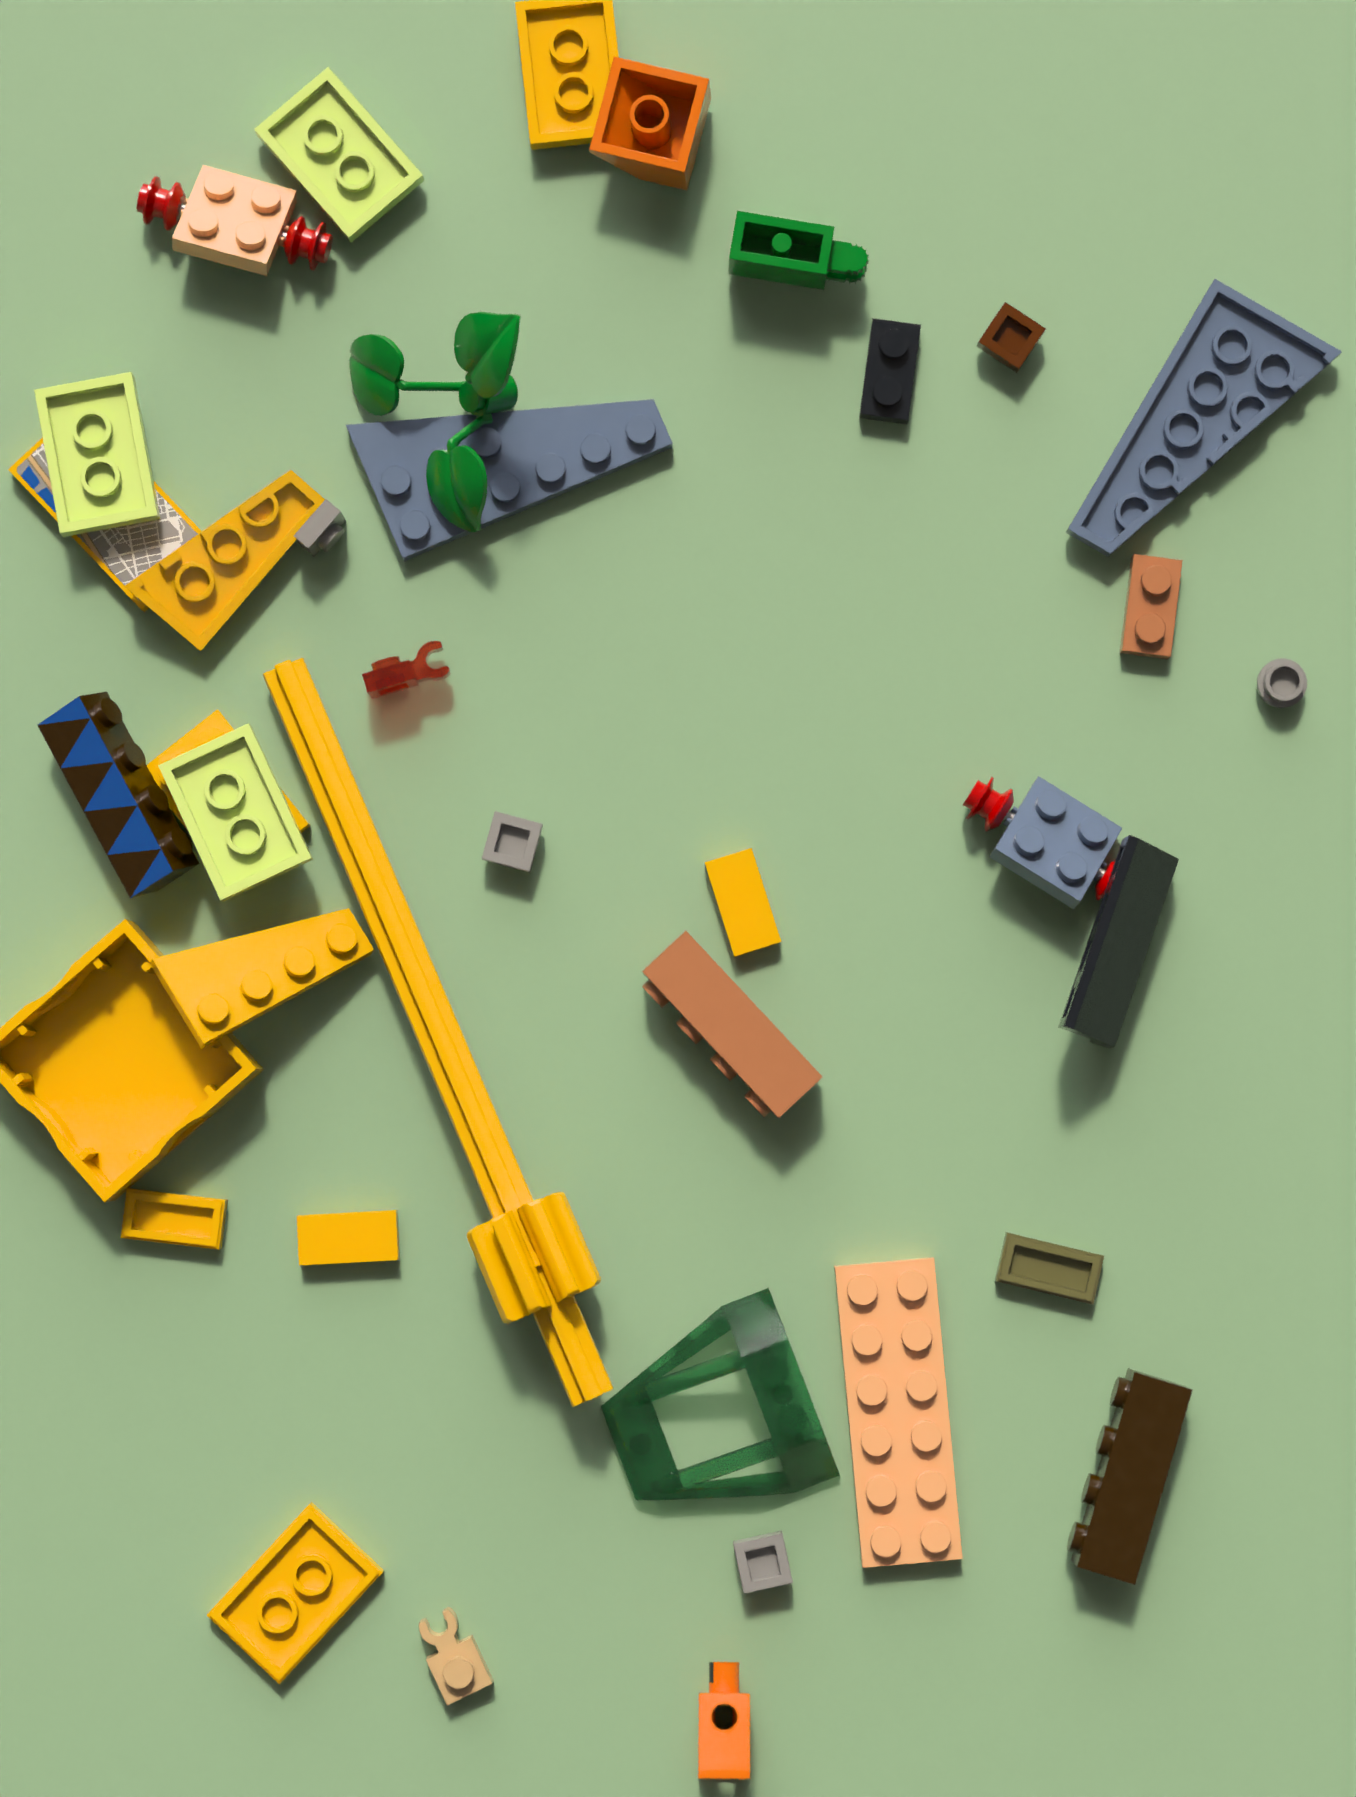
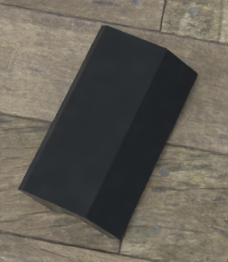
(1118, 942)

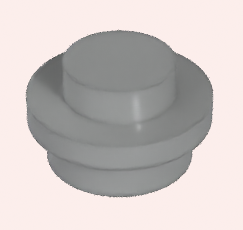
(1281, 683)

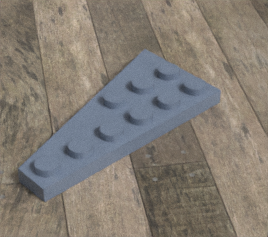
(1212, 392)

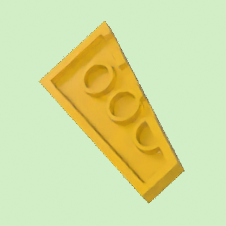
(220, 566)

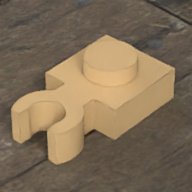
(456, 1664)

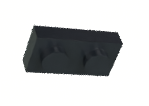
(889, 371)

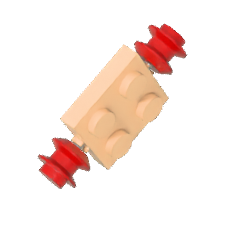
(234, 221)

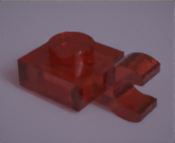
(392, 675)

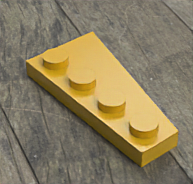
(251, 974)

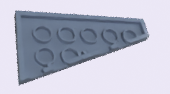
(525, 456)

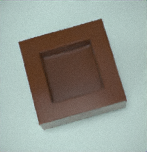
(1011, 337)

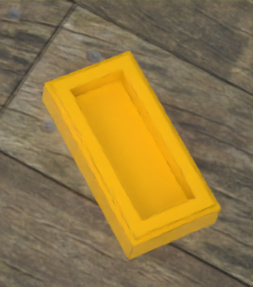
(742, 902)
(174, 1218)
(348, 1237)

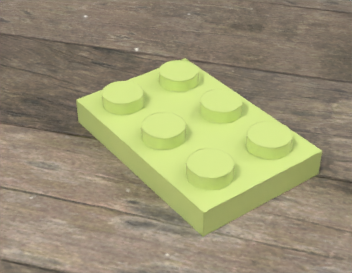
(339, 154)
(97, 454)
(235, 812)

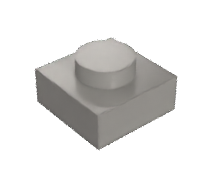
(321, 529)
(512, 842)
(762, 1562)

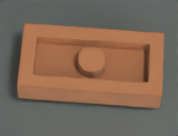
(1151, 606)

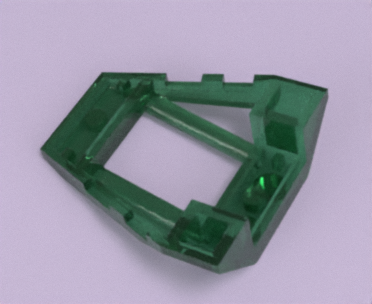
(778, 1388)

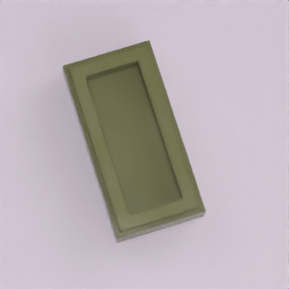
(1049, 1268)

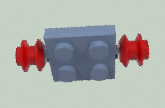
(1048, 838)

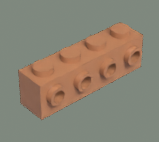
(731, 1024)

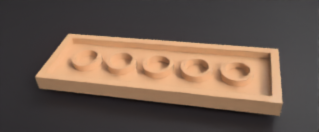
(898, 1412)

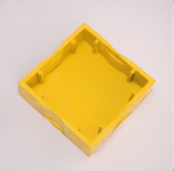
(117, 1064)

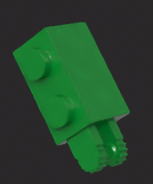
(792, 252)

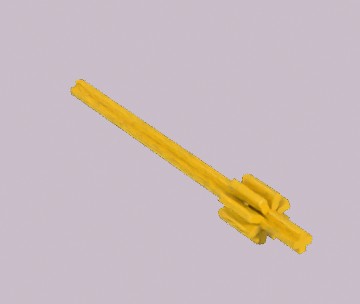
(529, 1248)

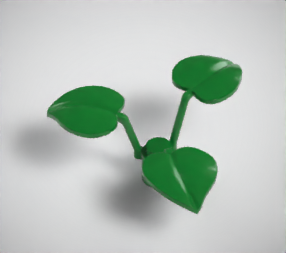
(486, 351)

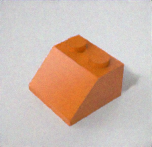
(651, 122)

